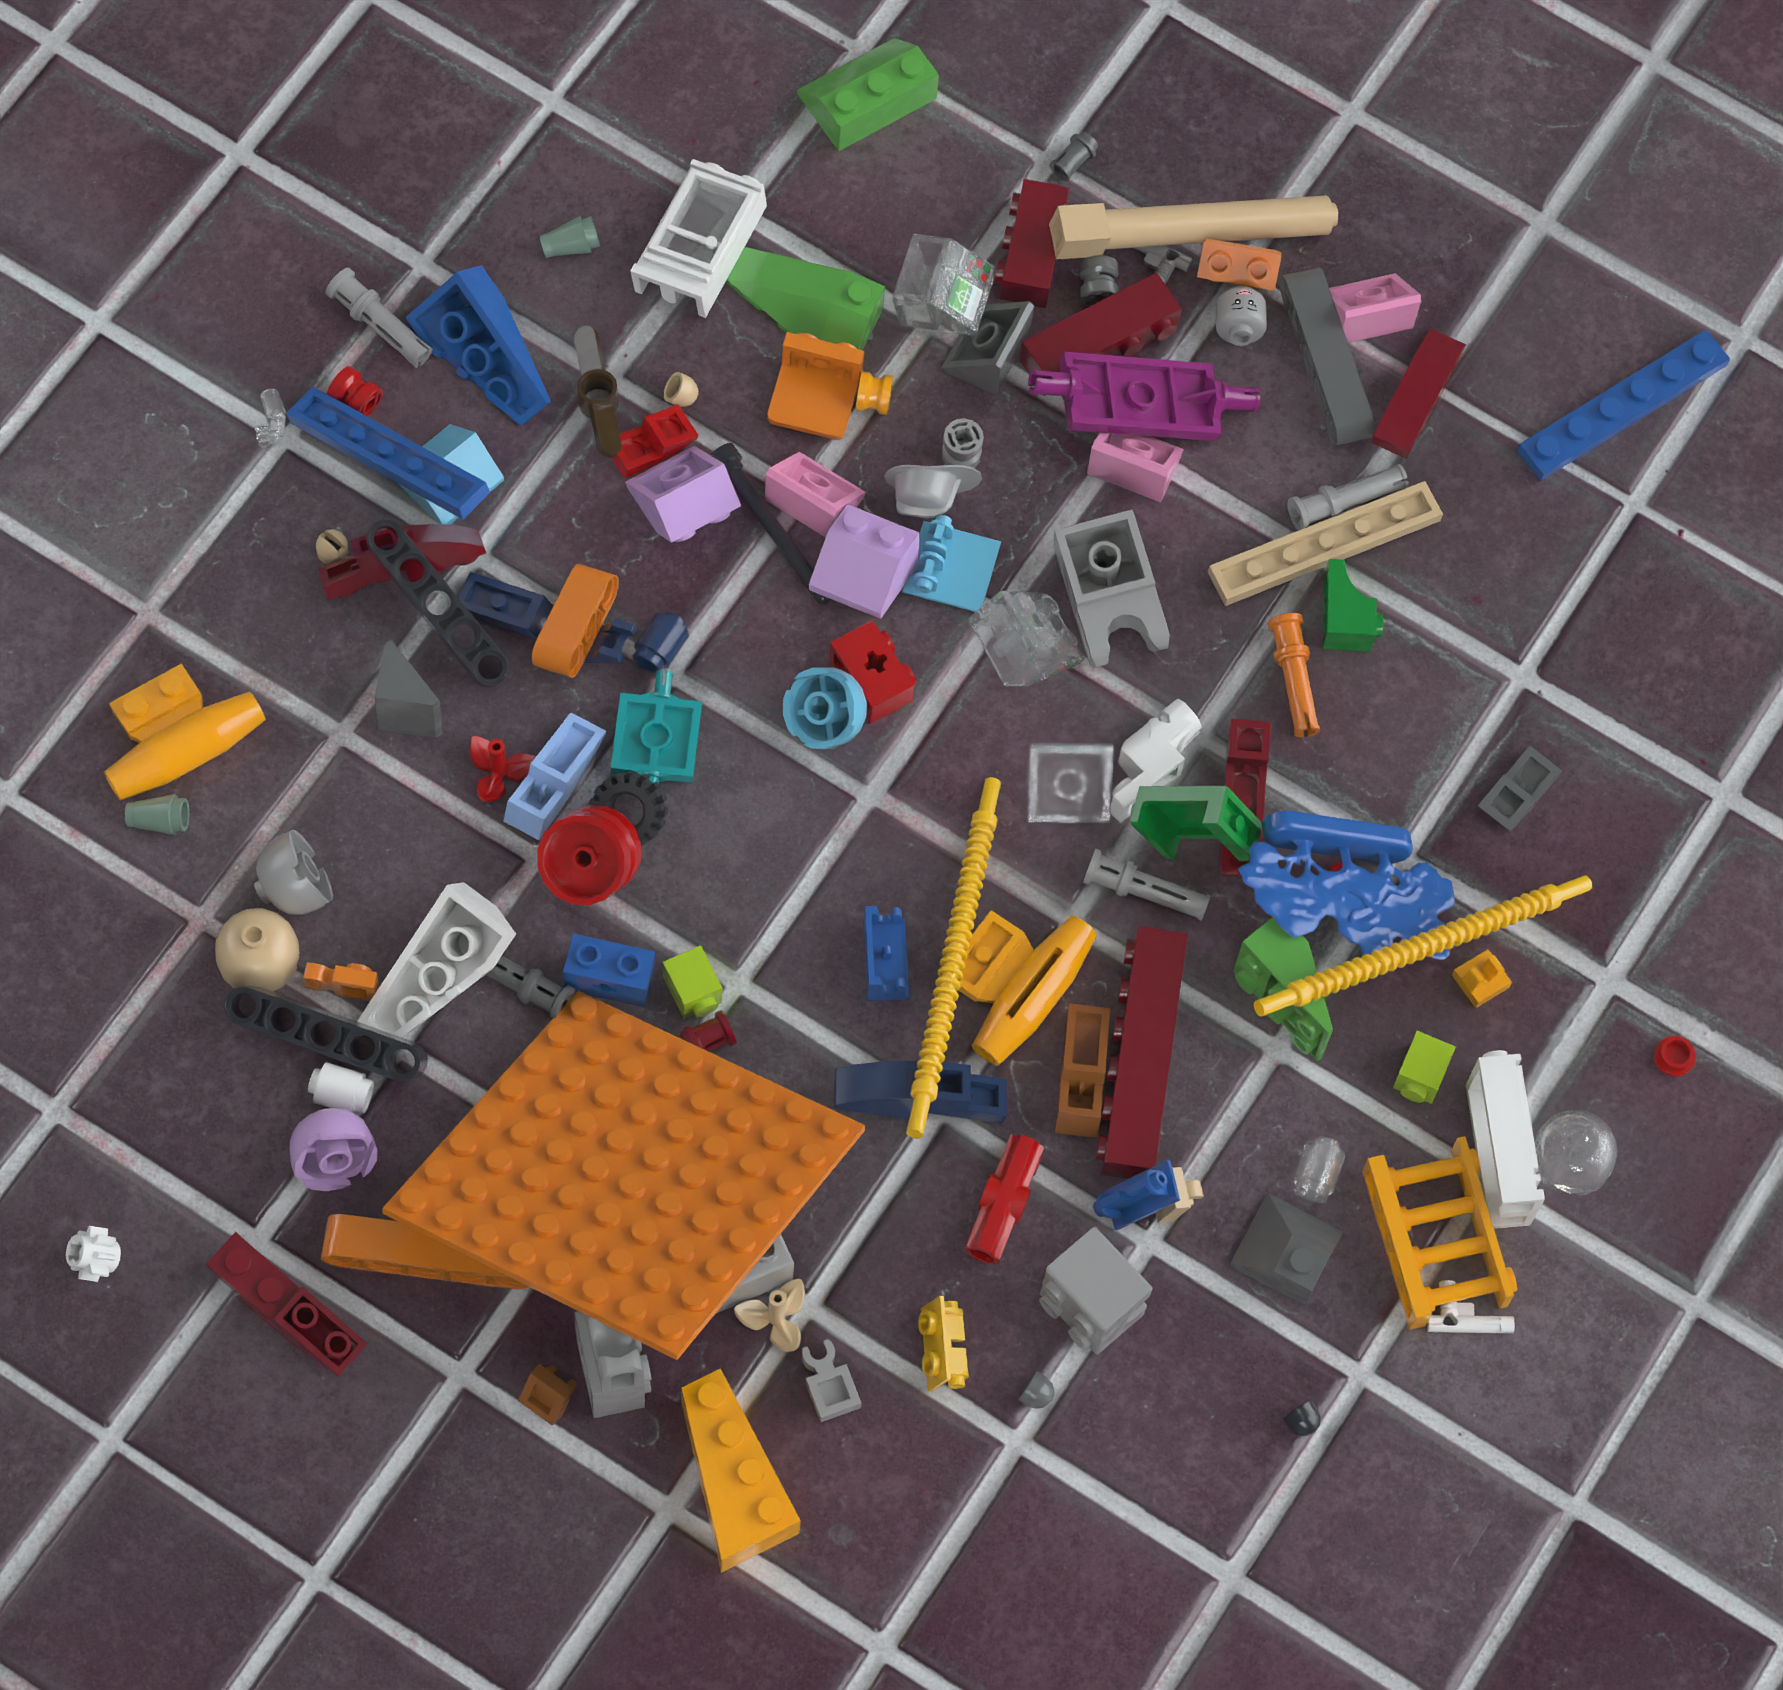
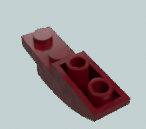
(439, 543)
(285, 1306)

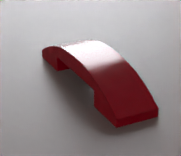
(1246, 776)

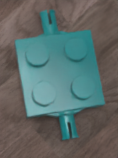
(657, 734)

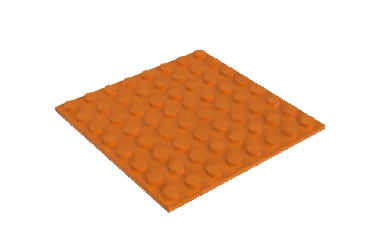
(625, 1173)

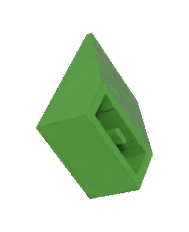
(1266, 966)

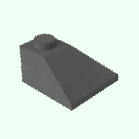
(1286, 1249)

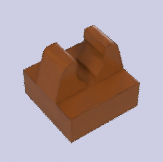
(547, 1393)

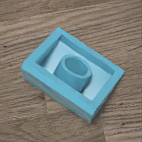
(465, 451)

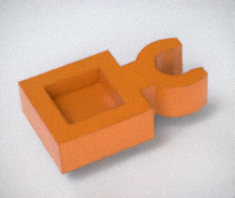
(350, 982)

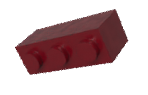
(1030, 245)

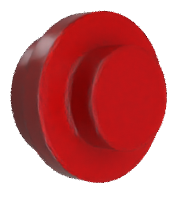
(1674, 1056)

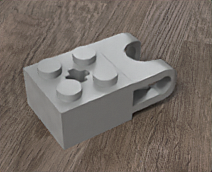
(1114, 595)
(611, 1367)

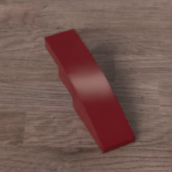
(1418, 393)

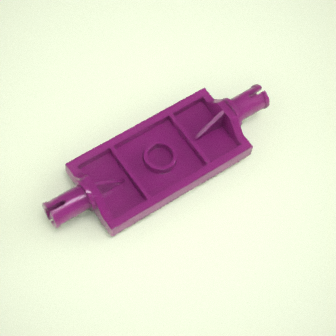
(1142, 395)

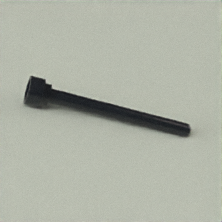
(732, 460)

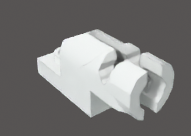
(1154, 755)

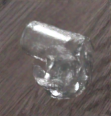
(276, 415)

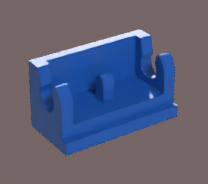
(885, 955)

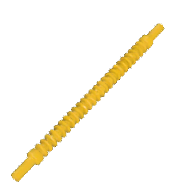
(1425, 944)
(943, 1004)

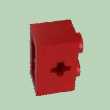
(871, 648)

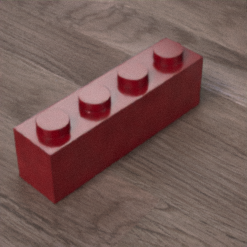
(1110, 327)

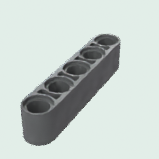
(1327, 356)

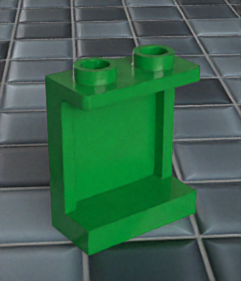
(1194, 812)

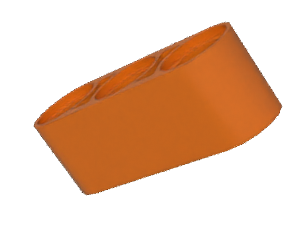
(575, 620)

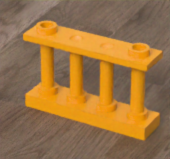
(1407, 1261)

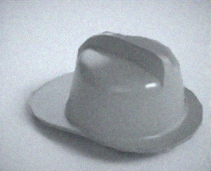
(929, 489)

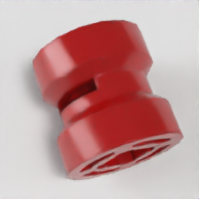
(354, 391)

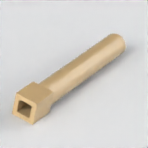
(1091, 229)

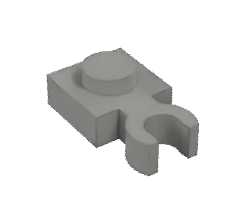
(830, 1387)

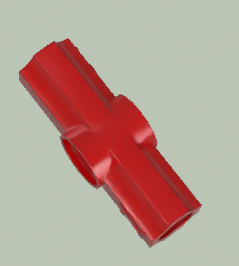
(1004, 1199)

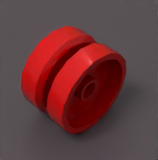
(566, 861)

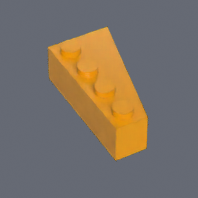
(737, 1480)

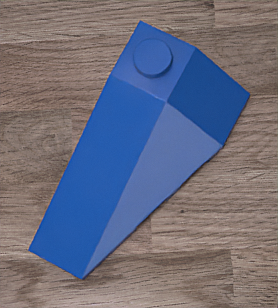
(477, 335)

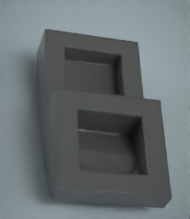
(1520, 788)

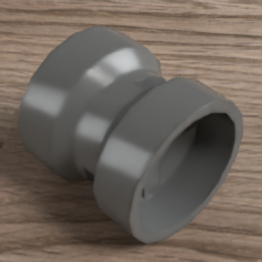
(1099, 279)

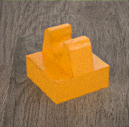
(1482, 978)

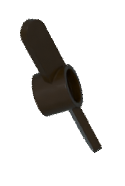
(596, 377)

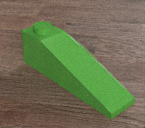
(809, 296)

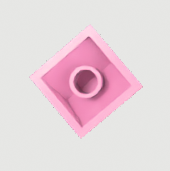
(1376, 307)
(1134, 463)
(809, 492)

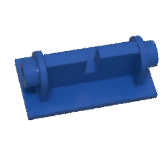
(1138, 1196)

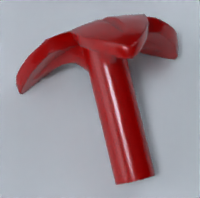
(491, 757)

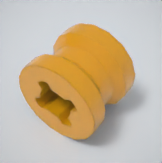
(874, 393)

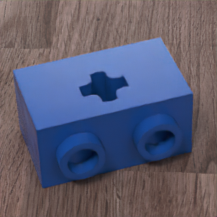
(609, 970)

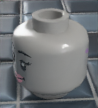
(1241, 315)

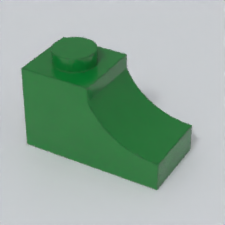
(1348, 615)

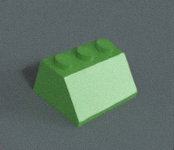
(871, 92)

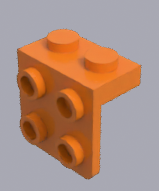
(816, 386)

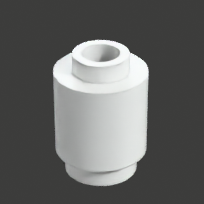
(341, 1088)

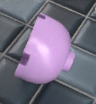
(331, 1148)

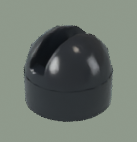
(1304, 1419)

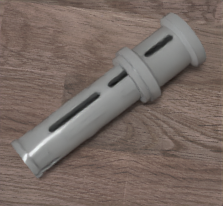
(366, 307)
(1332, 501)
(1126, 879)

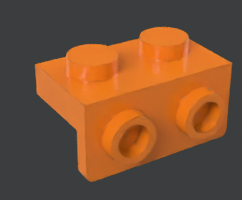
(1239, 264)

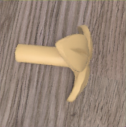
(782, 1302)

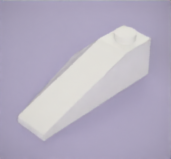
(445, 956)

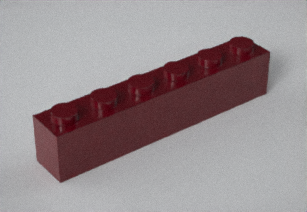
(1144, 1052)

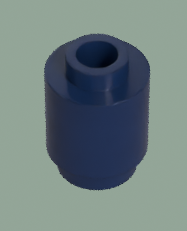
(660, 642)

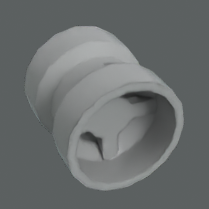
(965, 451)

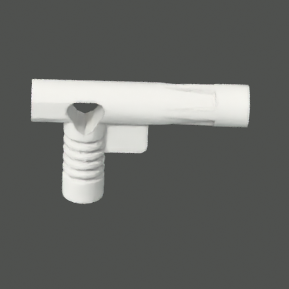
(1465, 1321)

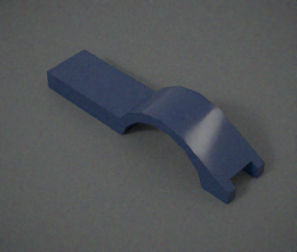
(528, 611)

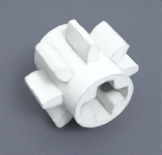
(93, 1253)

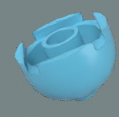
(824, 707)

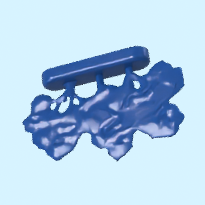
(1364, 903)

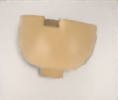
(257, 950)

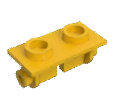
(940, 1325)

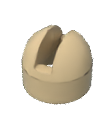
(680, 390)
(326, 551)

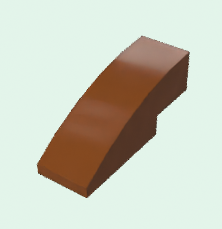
(1083, 1070)

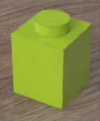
(693, 983)
(1423, 1068)

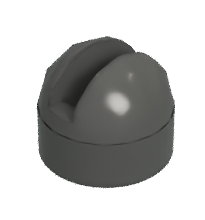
(1037, 1391)

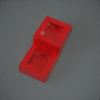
(654, 441)

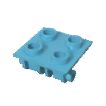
(952, 565)

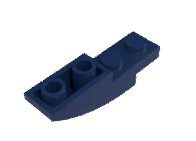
(887, 1086)

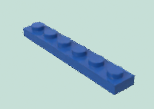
(1623, 405)
(388, 453)

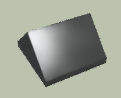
(990, 354)
(404, 699)

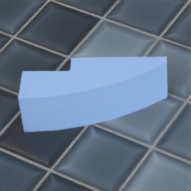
(553, 776)

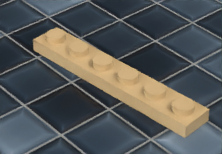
(1330, 539)

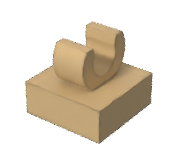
(1187, 1191)

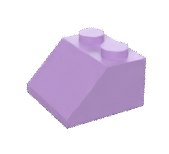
(684, 494)
(865, 561)

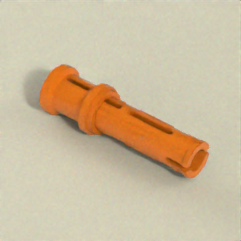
(1292, 657)

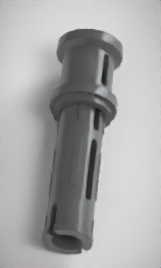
(533, 987)

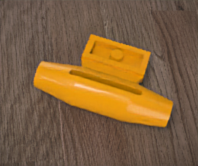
(175, 731)
(1019, 979)

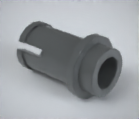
(1074, 155)

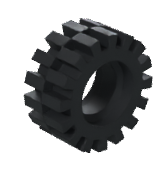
(645, 791)

